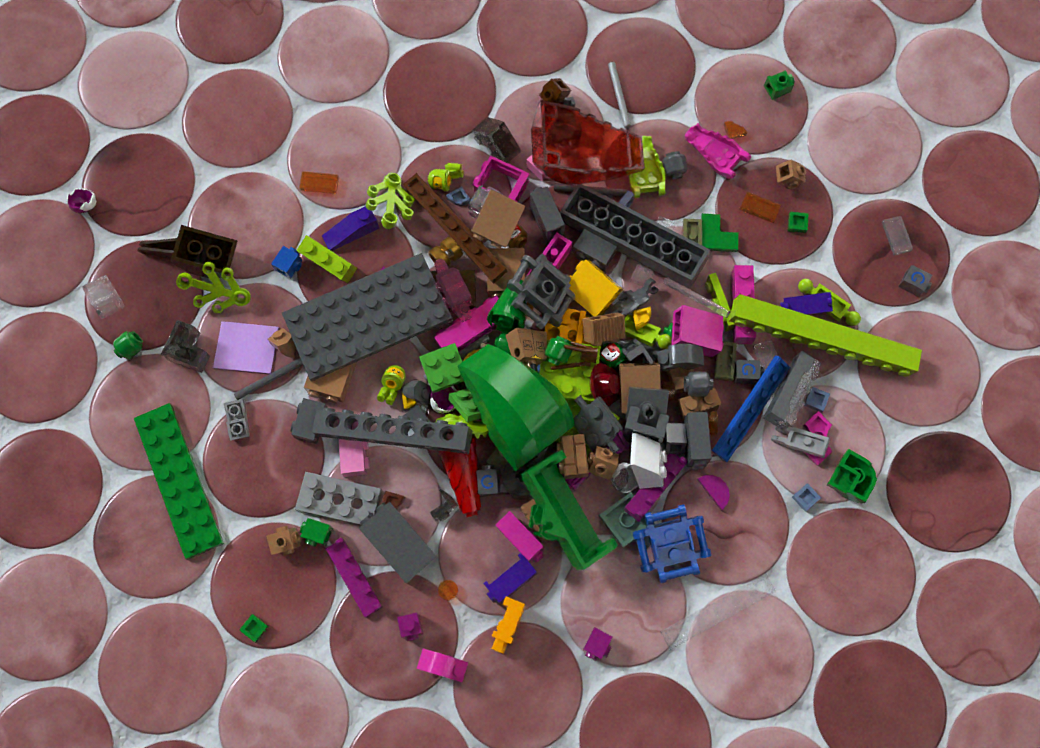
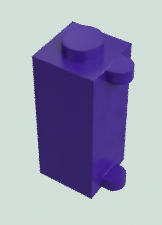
(809, 303)
(510, 580)

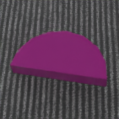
(716, 489)

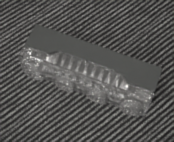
(792, 391)

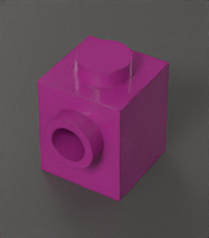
(410, 626)
(598, 644)

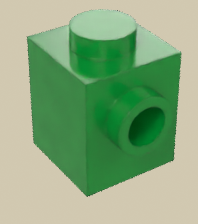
(315, 532)

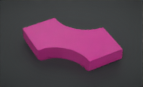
(819, 425)

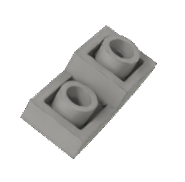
(237, 419)

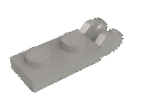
(803, 441)

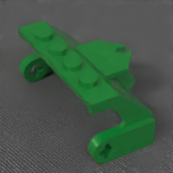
(561, 515)

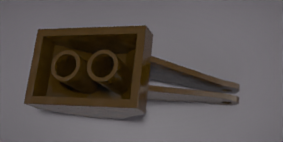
(193, 250)

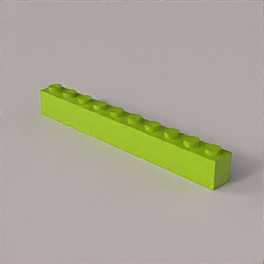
(825, 335)

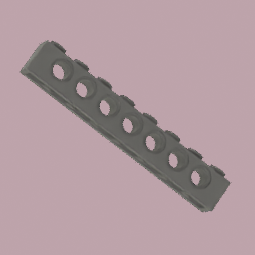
(459, 443)

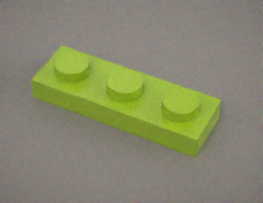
(713, 286)

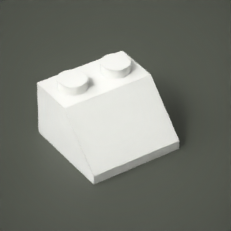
(648, 461)

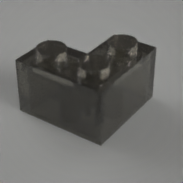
(498, 138)
(181, 347)

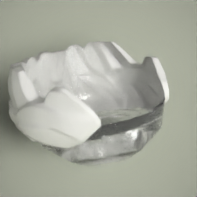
(624, 478)

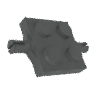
(597, 424)

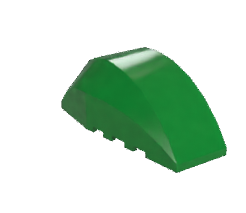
(515, 404)

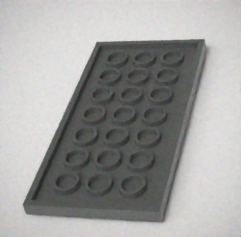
(366, 317)

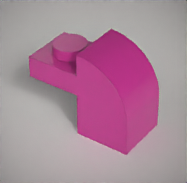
(442, 665)

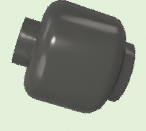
(675, 165)
(697, 384)

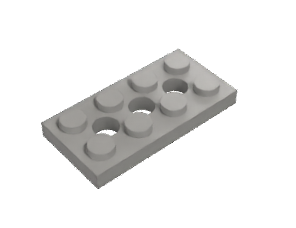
(332, 487)

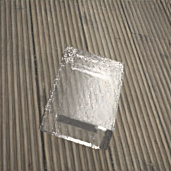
(897, 235)

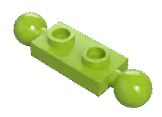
(839, 305)
(648, 334)

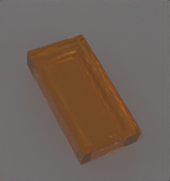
(319, 182)
(760, 207)

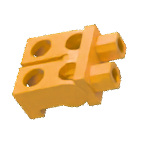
(570, 328)
(507, 627)

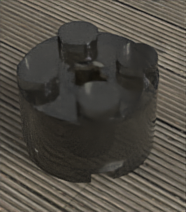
(512, 482)

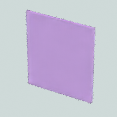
(245, 347)

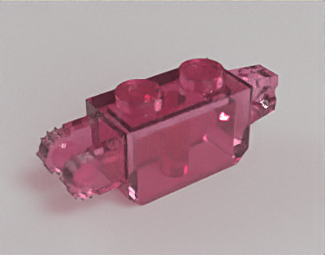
(454, 290)

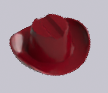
(605, 383)

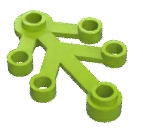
(393, 183)
(216, 289)

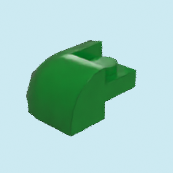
(853, 477)

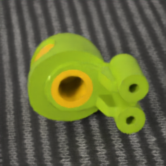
(442, 177)
(392, 382)

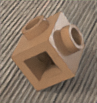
(790, 174)
(602, 462)
(284, 540)

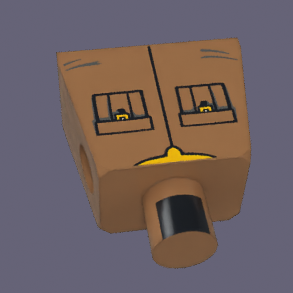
(528, 346)

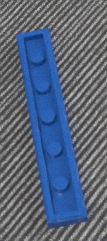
(751, 408)

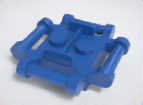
(671, 543)

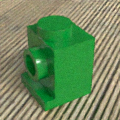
(779, 84)

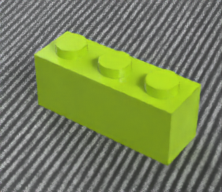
(327, 259)

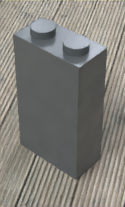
(397, 541)

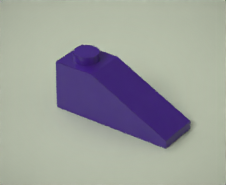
(351, 228)

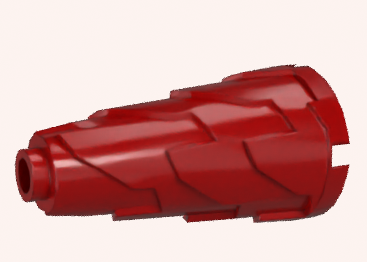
(463, 478)

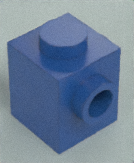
(287, 262)

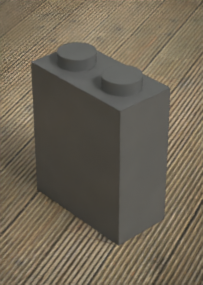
(546, 213)
(698, 440)

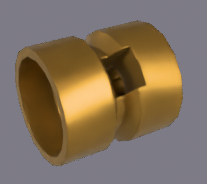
(448, 245)

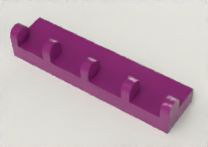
(646, 497)
(354, 577)

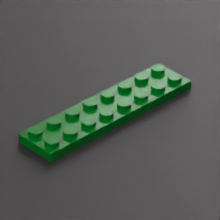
(178, 481)

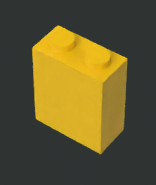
(593, 288)

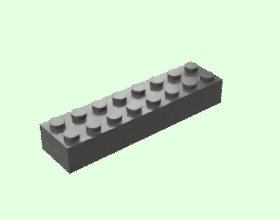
(635, 235)

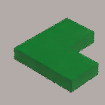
(713, 238)

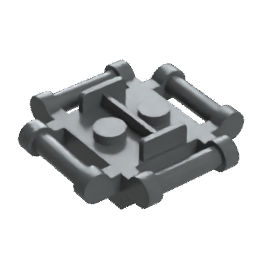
(543, 289)

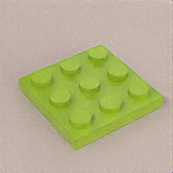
(571, 381)

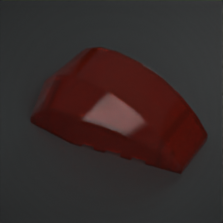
(581, 149)

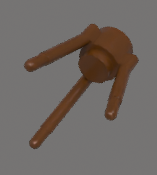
(588, 354)

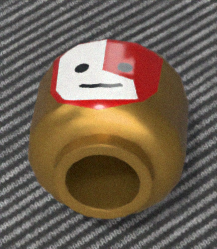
(518, 238)

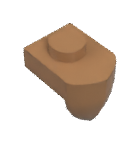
(283, 342)

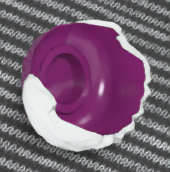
(81, 200)
(440, 400)

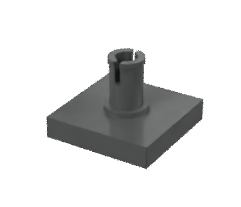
(651, 404)

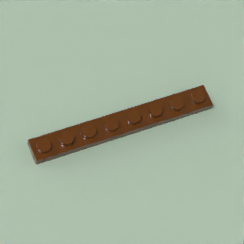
(455, 228)

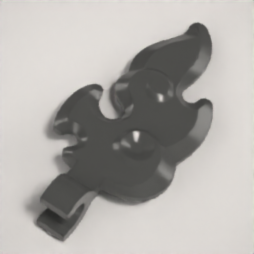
(634, 299)

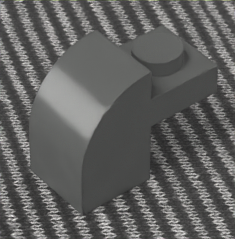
(681, 356)

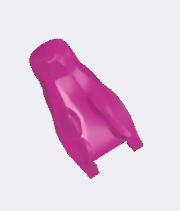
(718, 150)

